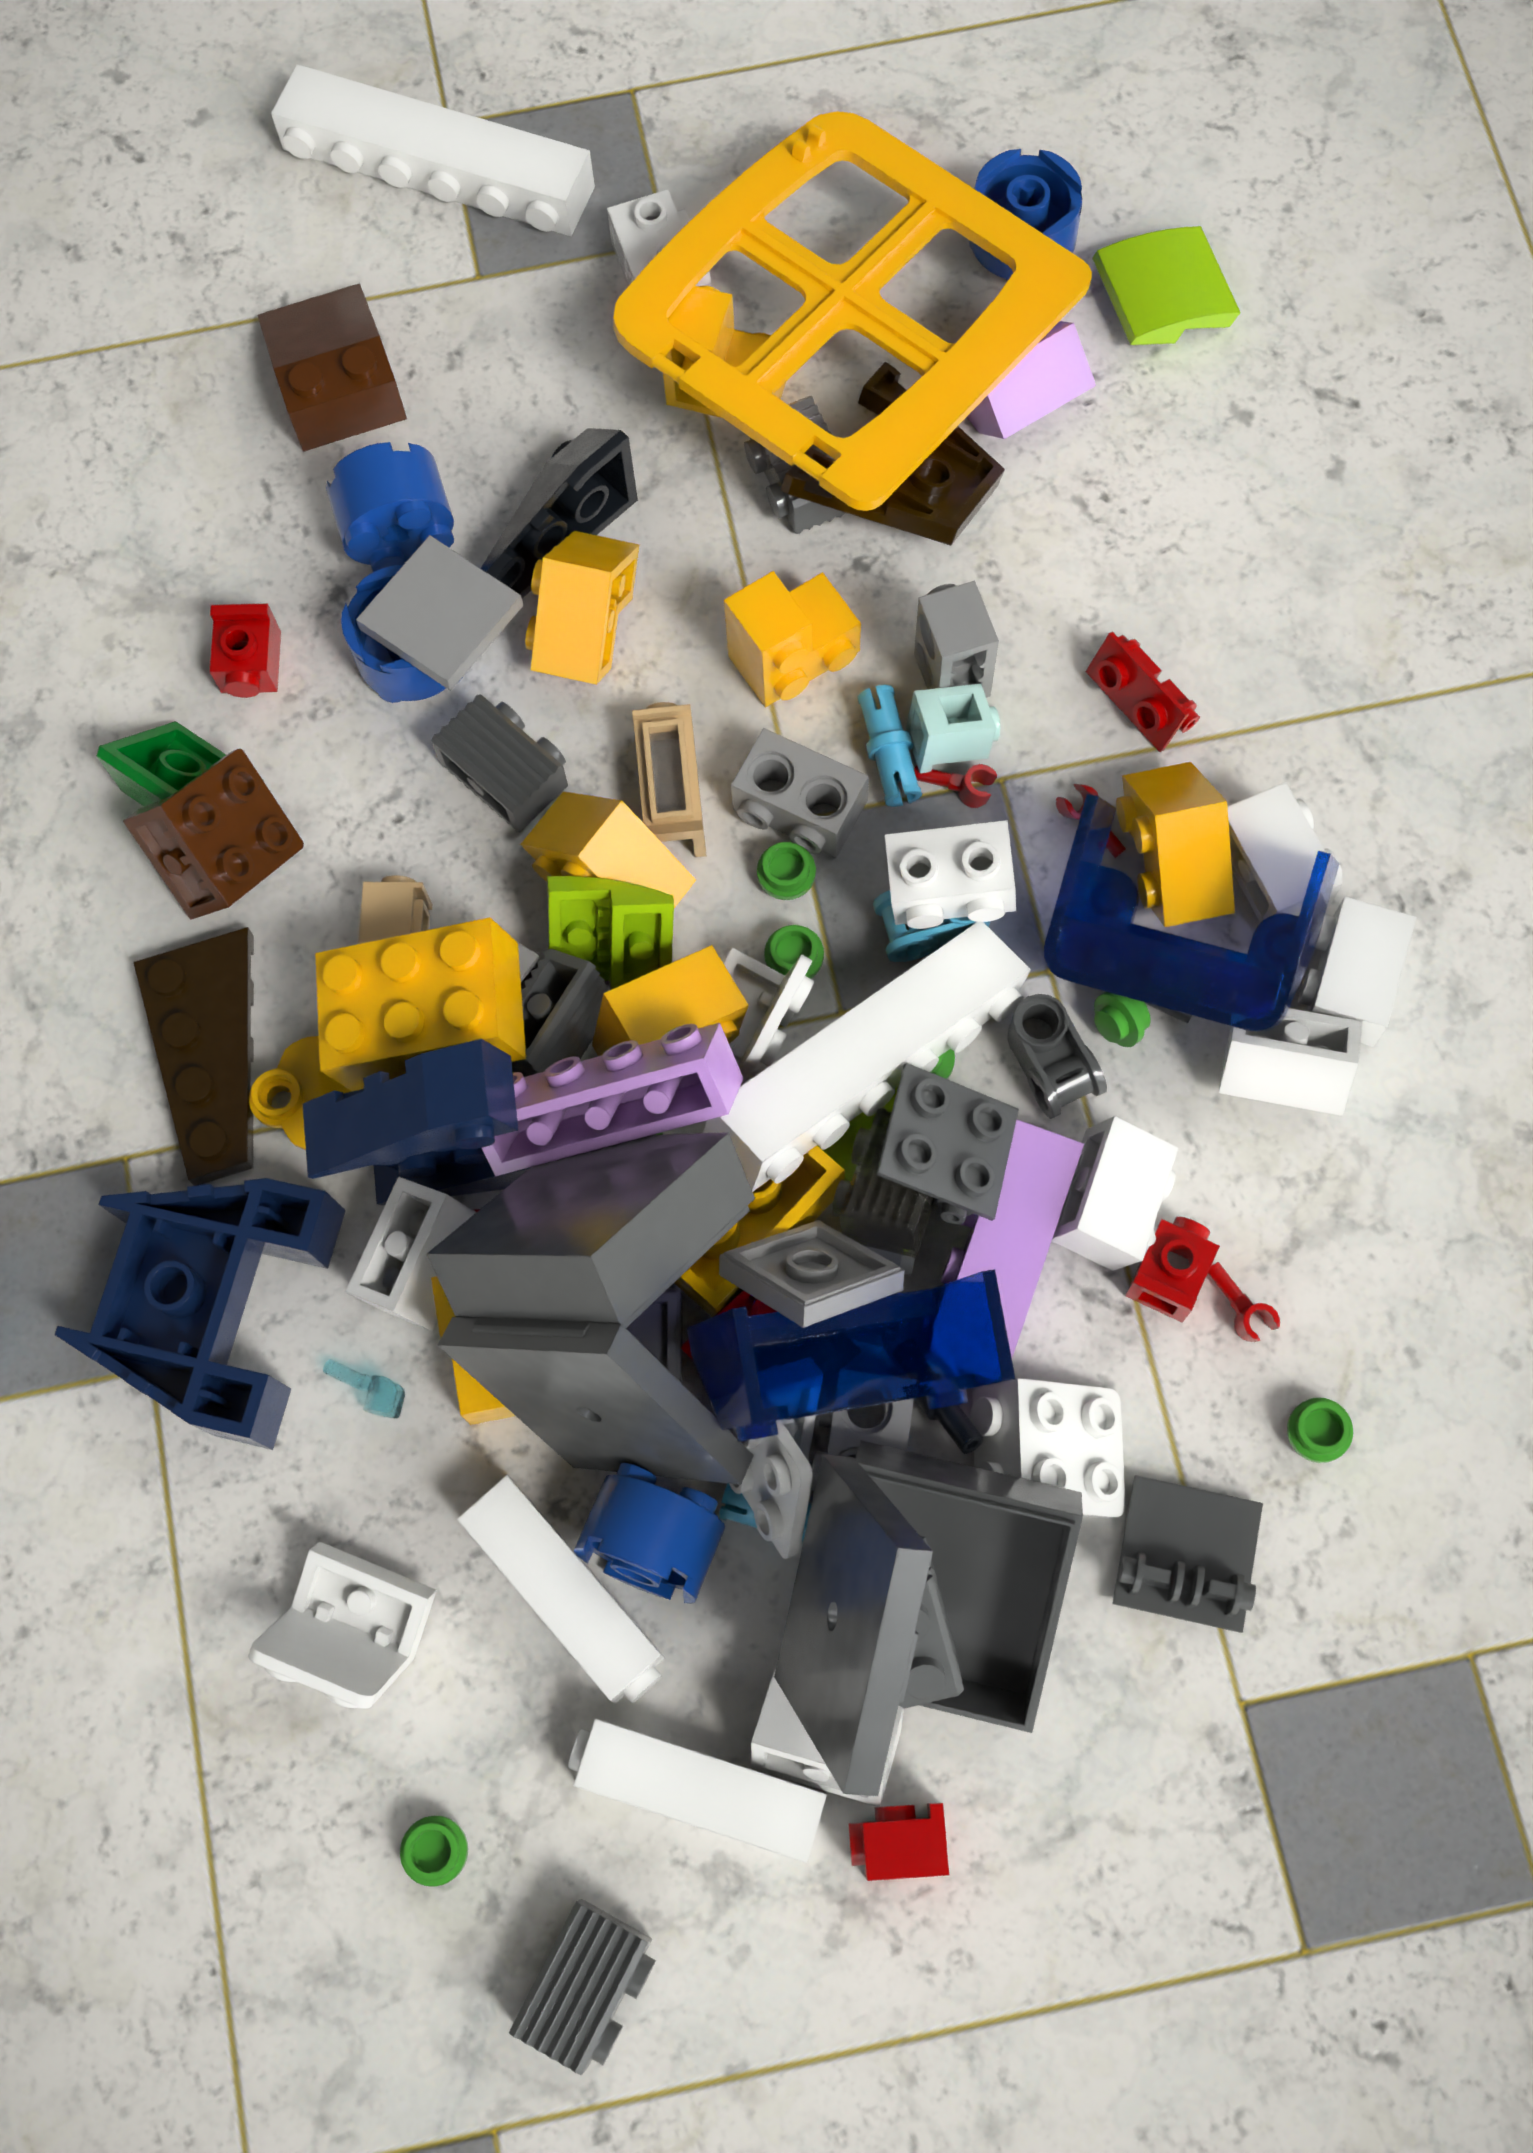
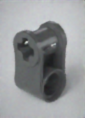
(1058, 1066)

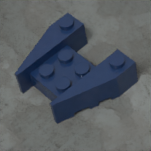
(420, 1123)
(183, 1292)

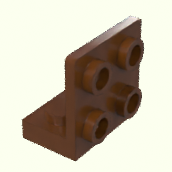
(216, 836)

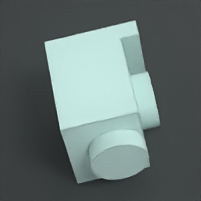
(951, 725)

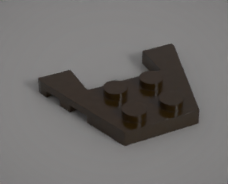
(935, 498)

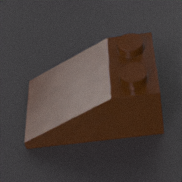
(331, 367)

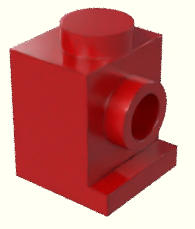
(245, 649)
(1168, 1288)
(901, 1844)

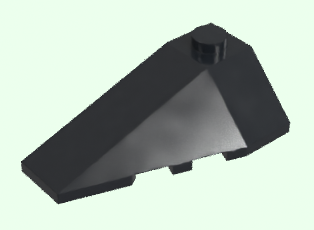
(577, 490)

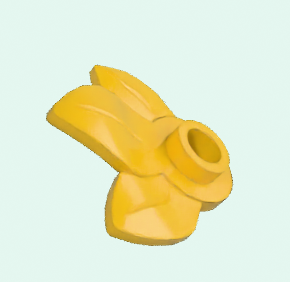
(299, 1075)

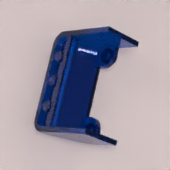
(1101, 948)
(873, 1355)

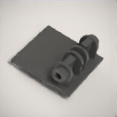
(948, 1144)
(1188, 1554)

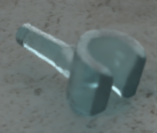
(383, 1395)

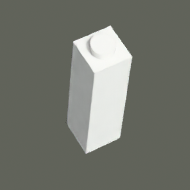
(563, 1592)
(697, 1789)

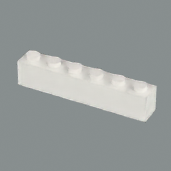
(434, 150)
(861, 1055)

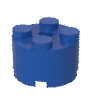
(1036, 190)
(389, 504)
(381, 668)
(652, 1534)

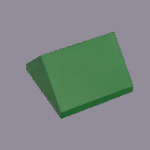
(157, 761)

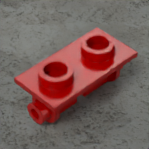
(1132, 684)

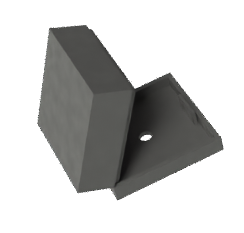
(559, 1275)
(860, 1582)

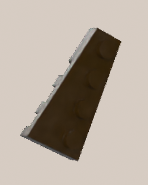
(203, 1041)

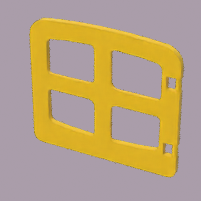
(847, 296)

